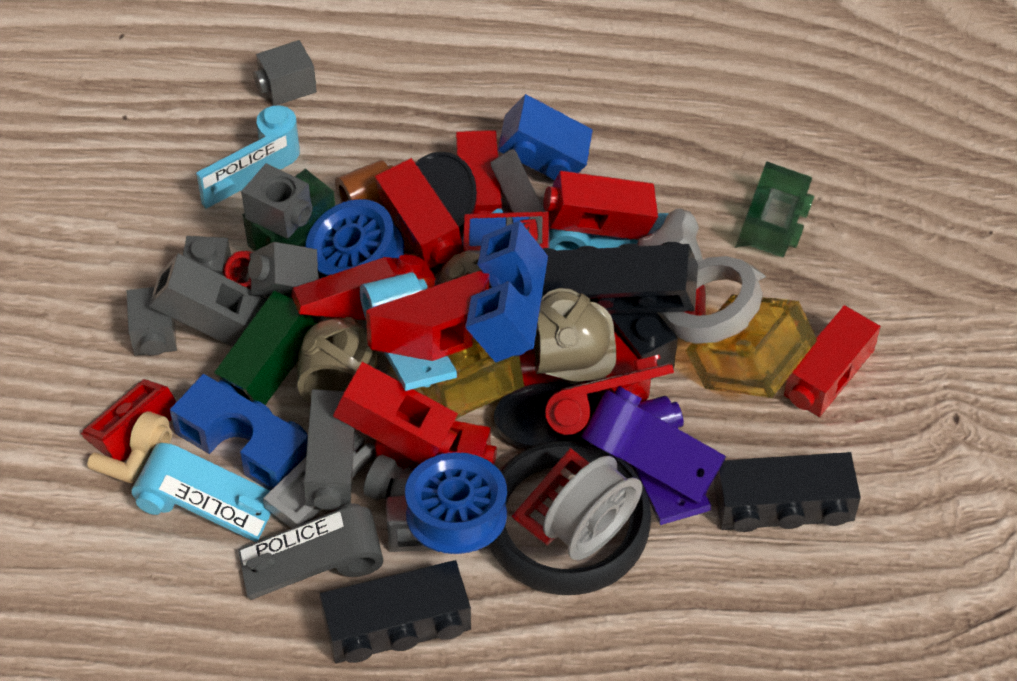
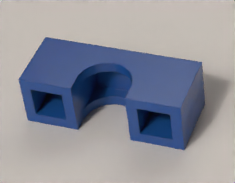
(508, 313)
(216, 412)

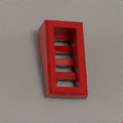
(569, 464)

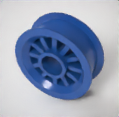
(353, 236)
(456, 503)

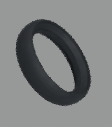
(578, 580)

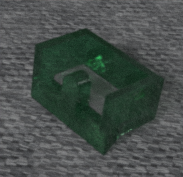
(776, 209)

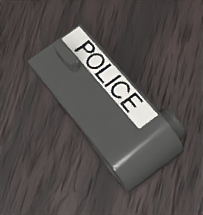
(337, 540)

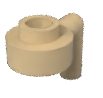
(146, 434)

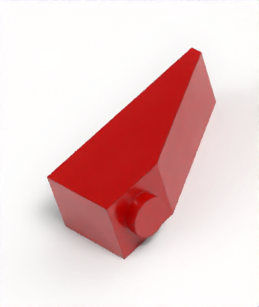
(340, 292)

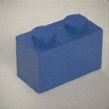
(545, 138)

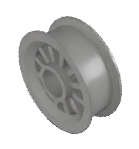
(592, 507)

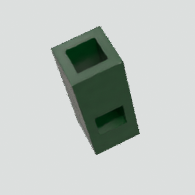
(266, 349)

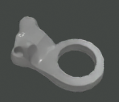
(682, 228)

